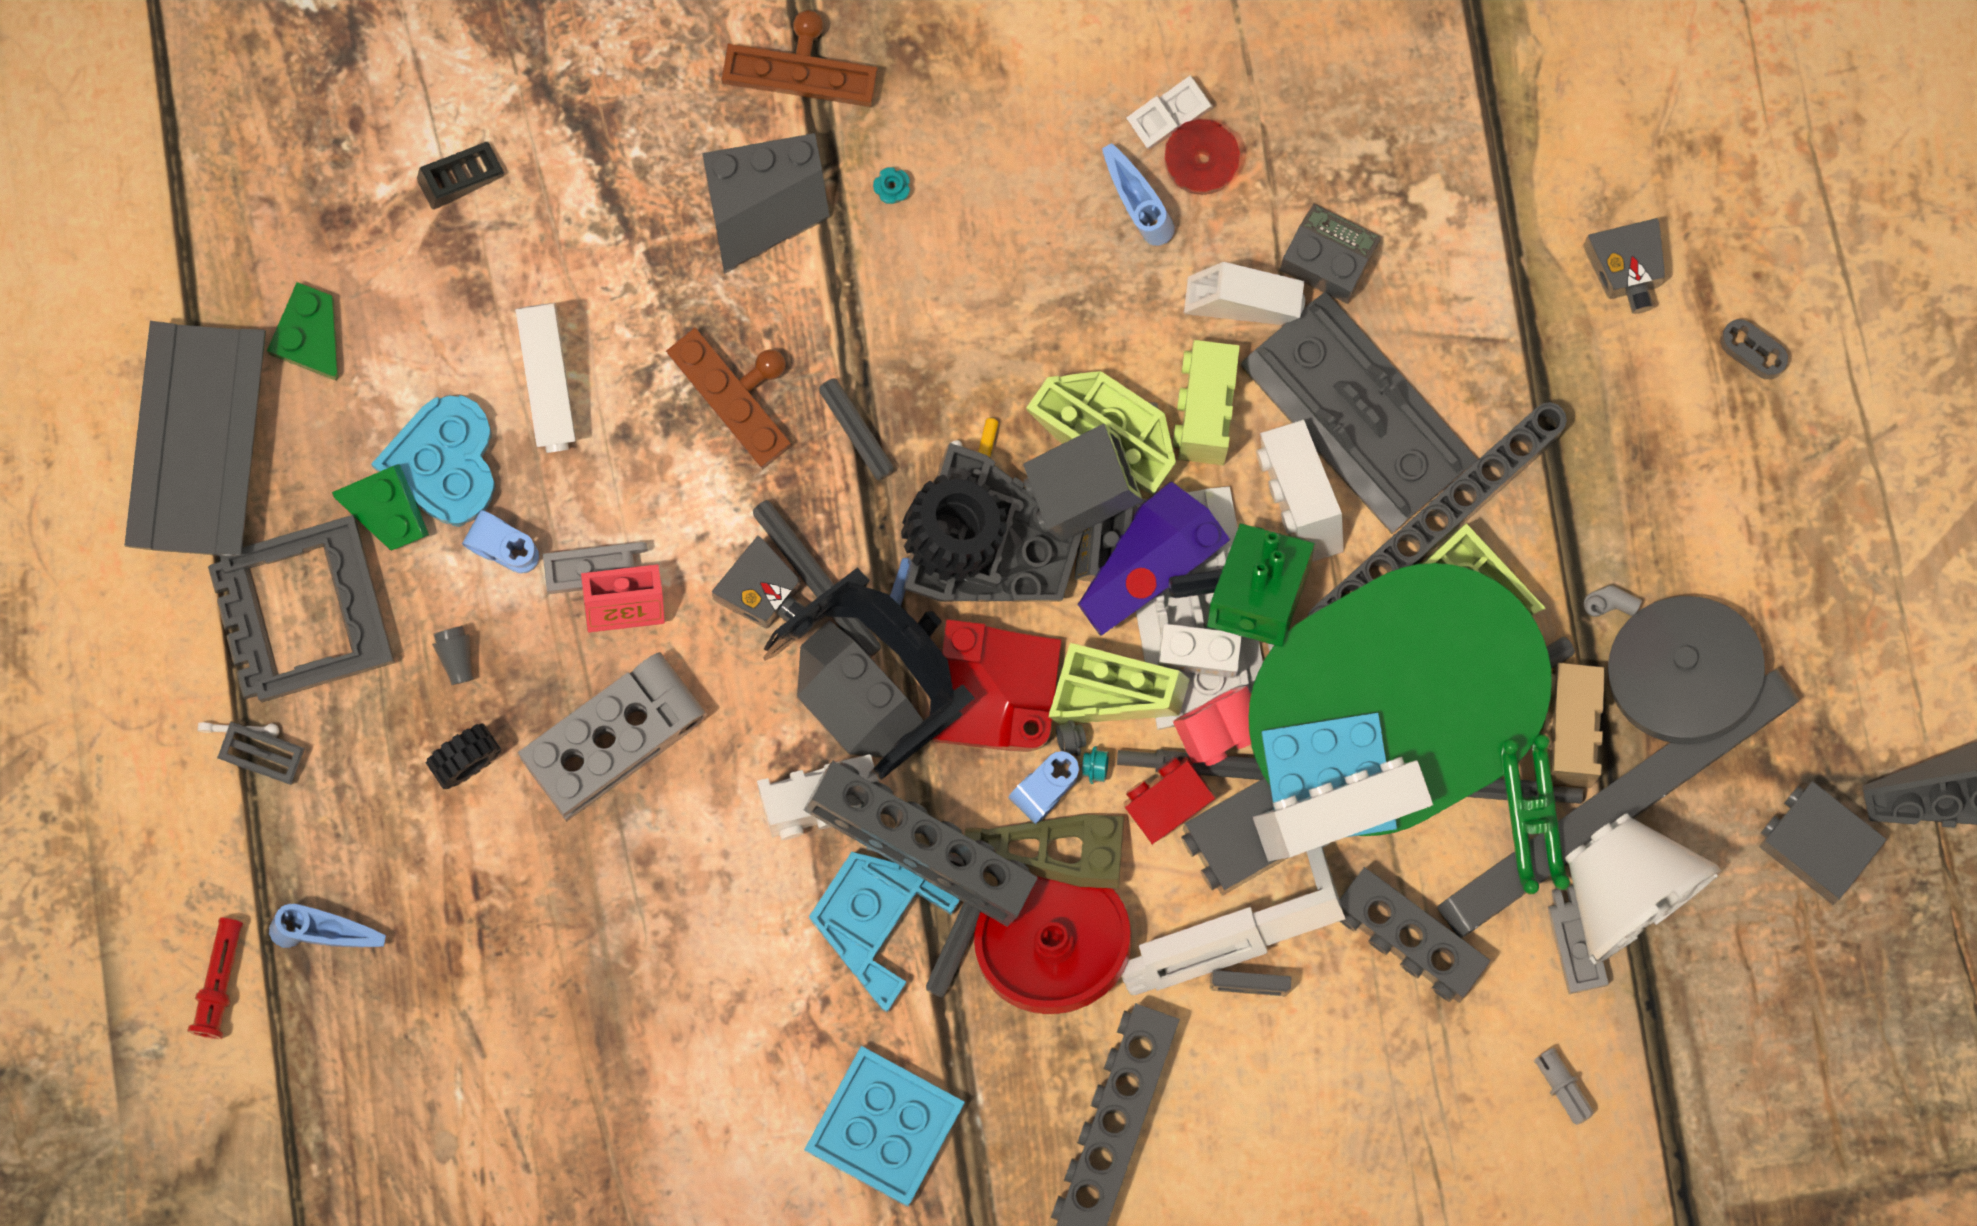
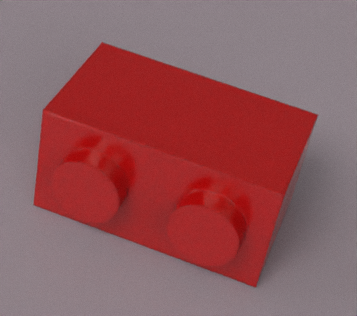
(1168, 798)

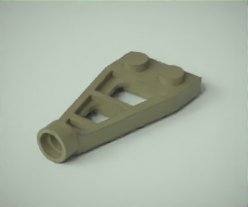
(1100, 848)

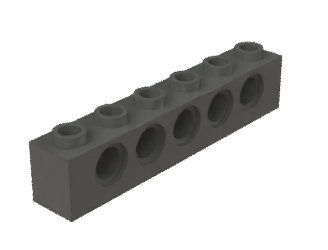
(899, 843)
(1158, 1032)

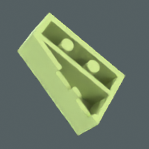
(1206, 402)

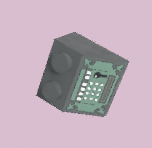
(1329, 253)

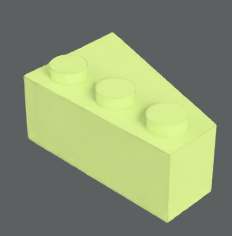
(1114, 688)

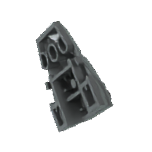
(1028, 561)

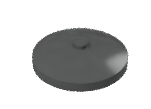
(1686, 669)

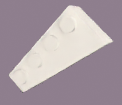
(1342, 810)

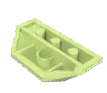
(1086, 400)

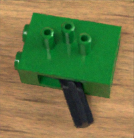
(1257, 585)

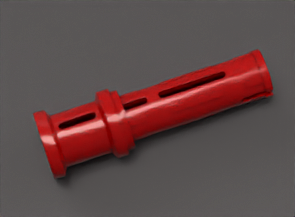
(228, 932)

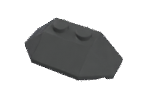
(852, 694)

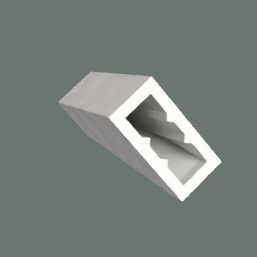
(546, 376)

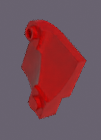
(1011, 684)

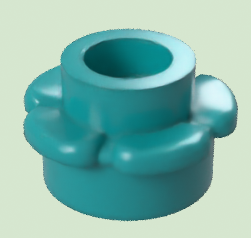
(892, 195)
(1095, 765)

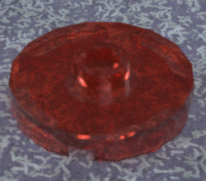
(1204, 138)

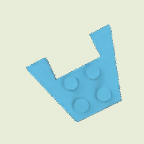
(862, 912)

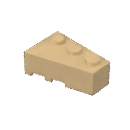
(1575, 724)

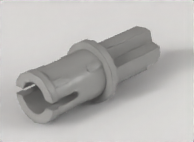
(1564, 1086)

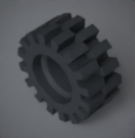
(463, 756)

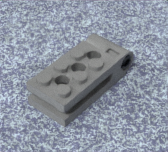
(650, 689)

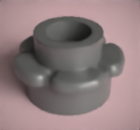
(1070, 737)

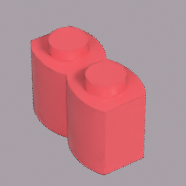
(1216, 726)

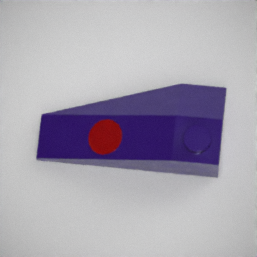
(1163, 541)

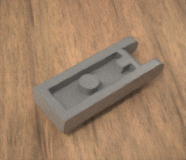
(565, 567)

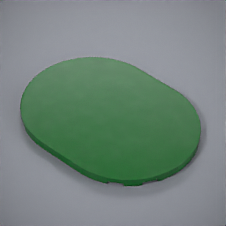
(1438, 658)

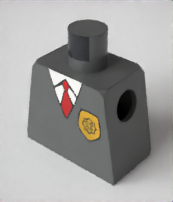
(1628, 262)
(759, 586)

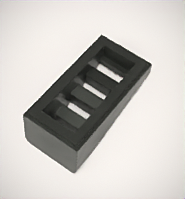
(451, 192)

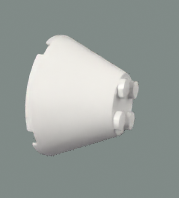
(1630, 881)

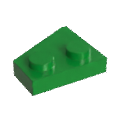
(307, 332)
(385, 507)

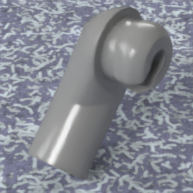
(1610, 598)

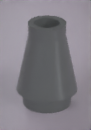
(455, 654)

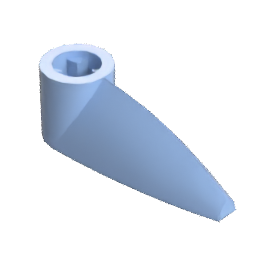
(1139, 198)
(320, 928)

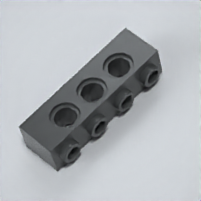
(1434, 937)

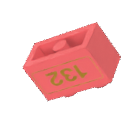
(623, 598)

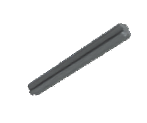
(810, 571)

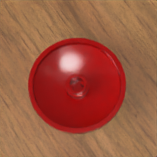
(1058, 950)

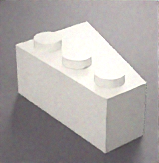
(1301, 488)
(786, 799)

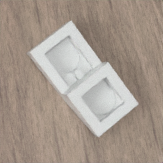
(1164, 114)

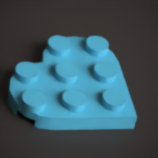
(444, 459)

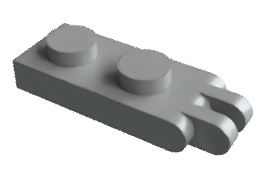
(1569, 936)

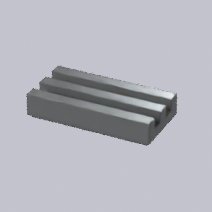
(292, 764)
(1250, 983)

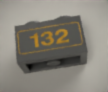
(1099, 543)

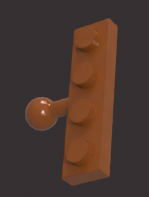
(799, 72)
(731, 396)

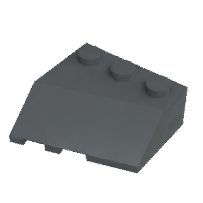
(764, 195)

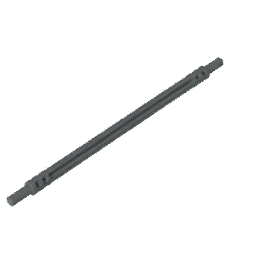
(1248, 769)

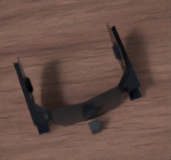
(904, 636)

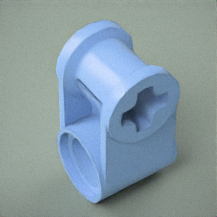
(496, 540)
(1042, 791)

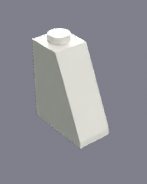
(1244, 295)

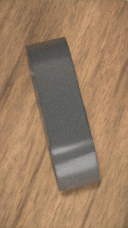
(1759, 342)

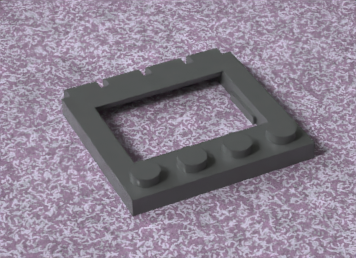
(355, 597)

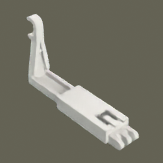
(1234, 936)

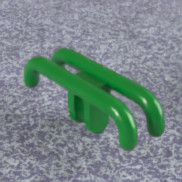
(1533, 814)

